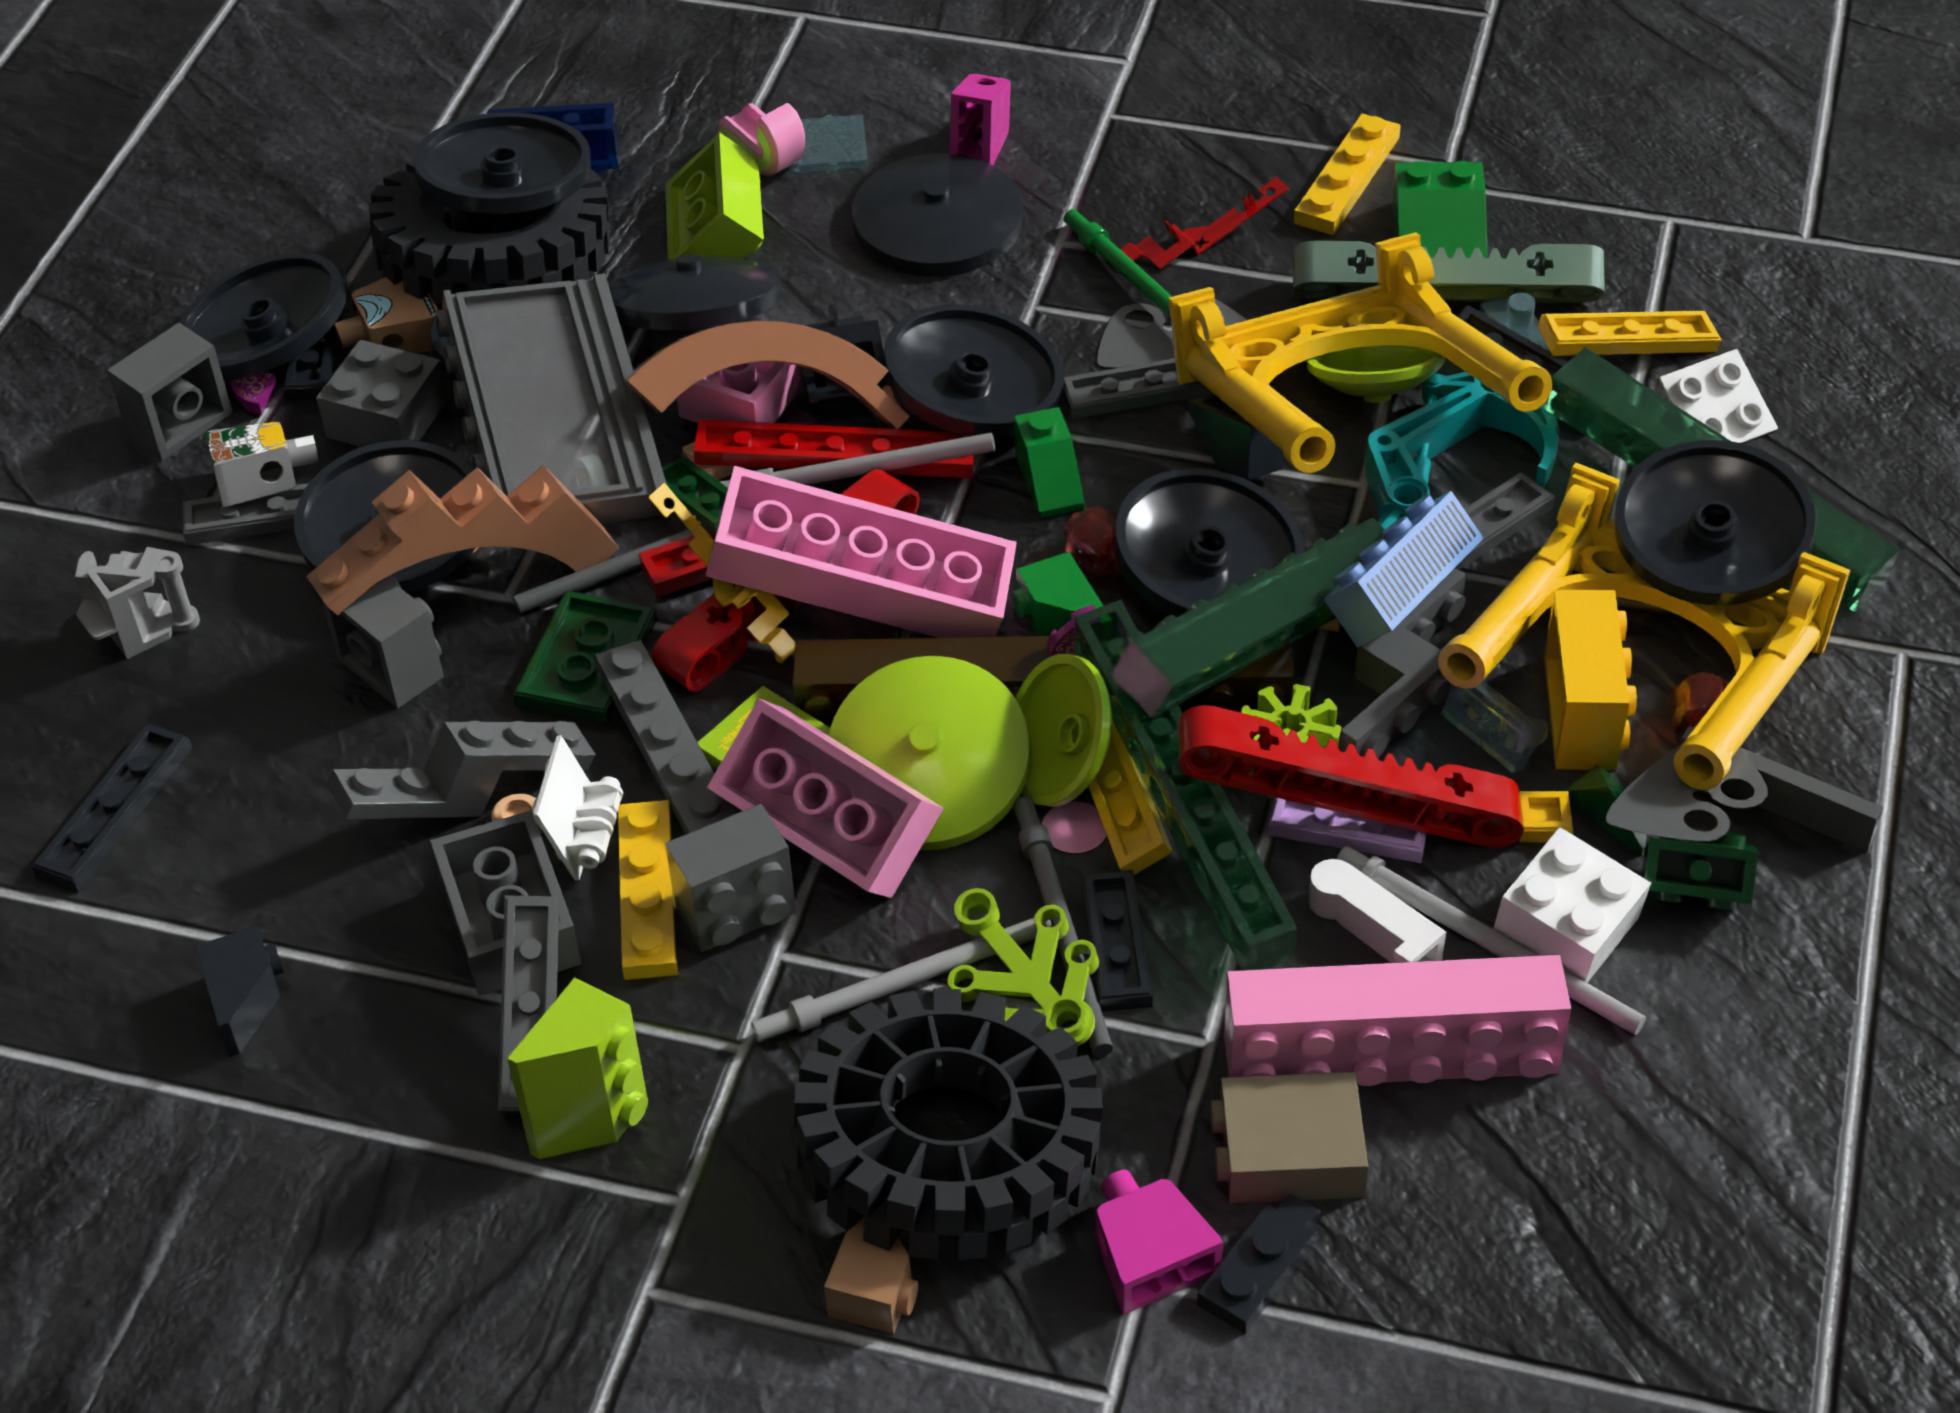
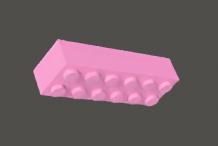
(860, 558)
(1400, 1020)

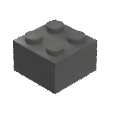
(170, 391)
(382, 396)
(388, 641)
(731, 877)

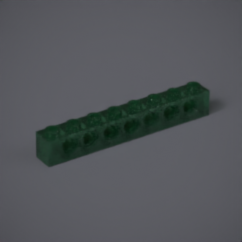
(1192, 809)

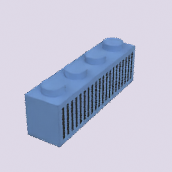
(1402, 568)

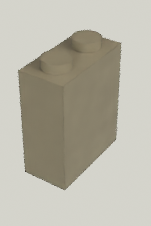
(1290, 1137)

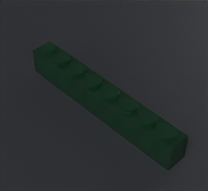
(1639, 422)
(1239, 624)

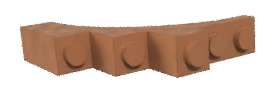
(471, 515)

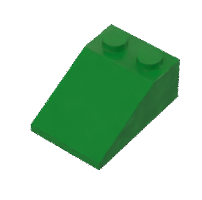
(1442, 205)

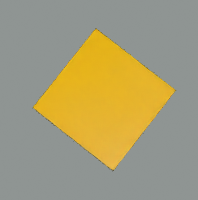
(1544, 814)

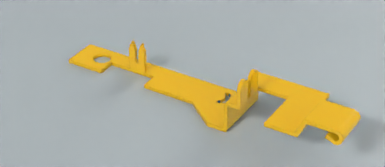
(765, 625)

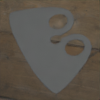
(1131, 346)
(1660, 800)

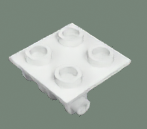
(1721, 397)
(576, 812)

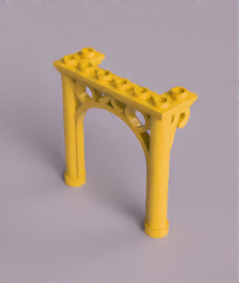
(1400, 311)
(1782, 623)

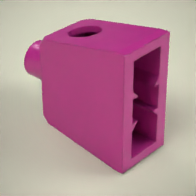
(979, 107)
(1152, 1240)

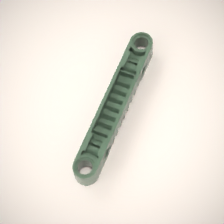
(1565, 272)

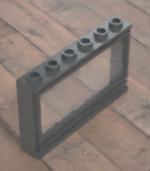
(547, 388)

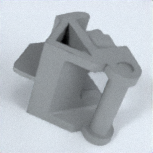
(119, 607)

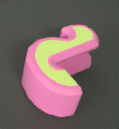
(771, 137)

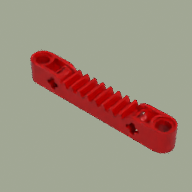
(715, 636)
(1221, 749)

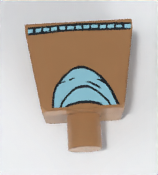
(388, 318)

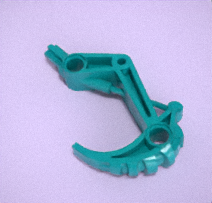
(1454, 409)

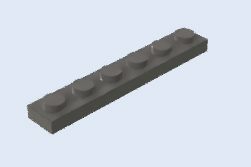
(662, 735)

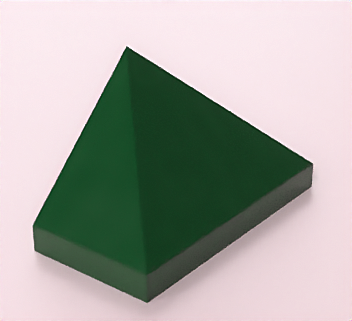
(1594, 796)

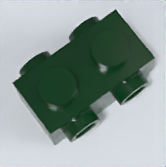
(1713, 870)

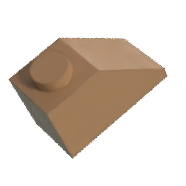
(870, 1283)

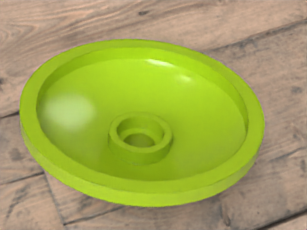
(1375, 370)
(1067, 727)

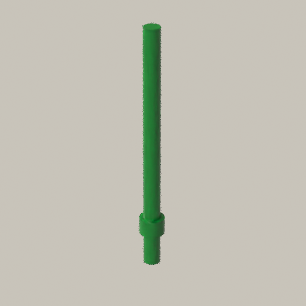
(1098, 241)

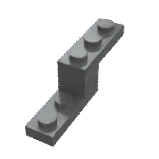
(1404, 670)
(458, 771)

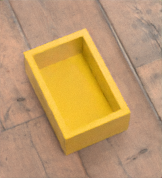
(1588, 680)

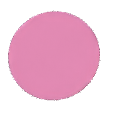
(1075, 827)

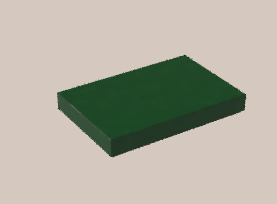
(563, 667)

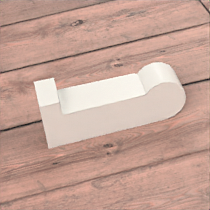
(1373, 914)

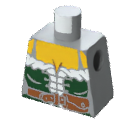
(256, 460)

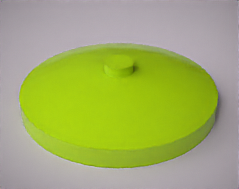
(945, 735)

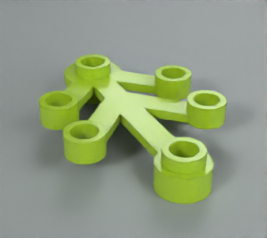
(1028, 976)

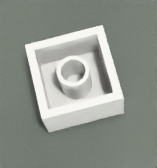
(1572, 904)

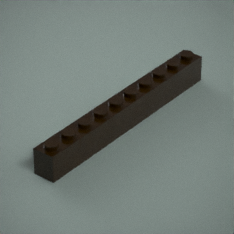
(832, 668)

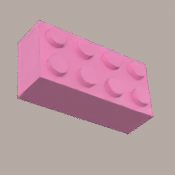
(826, 798)

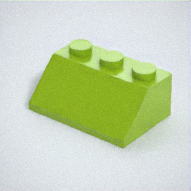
(715, 203)
(579, 1073)

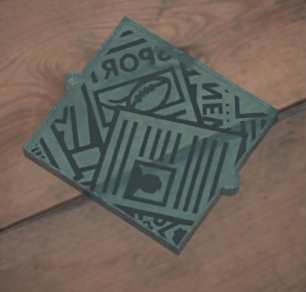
(833, 143)

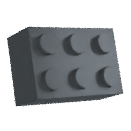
(477, 874)

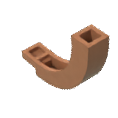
(708, 351)

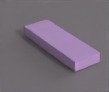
(1337, 830)

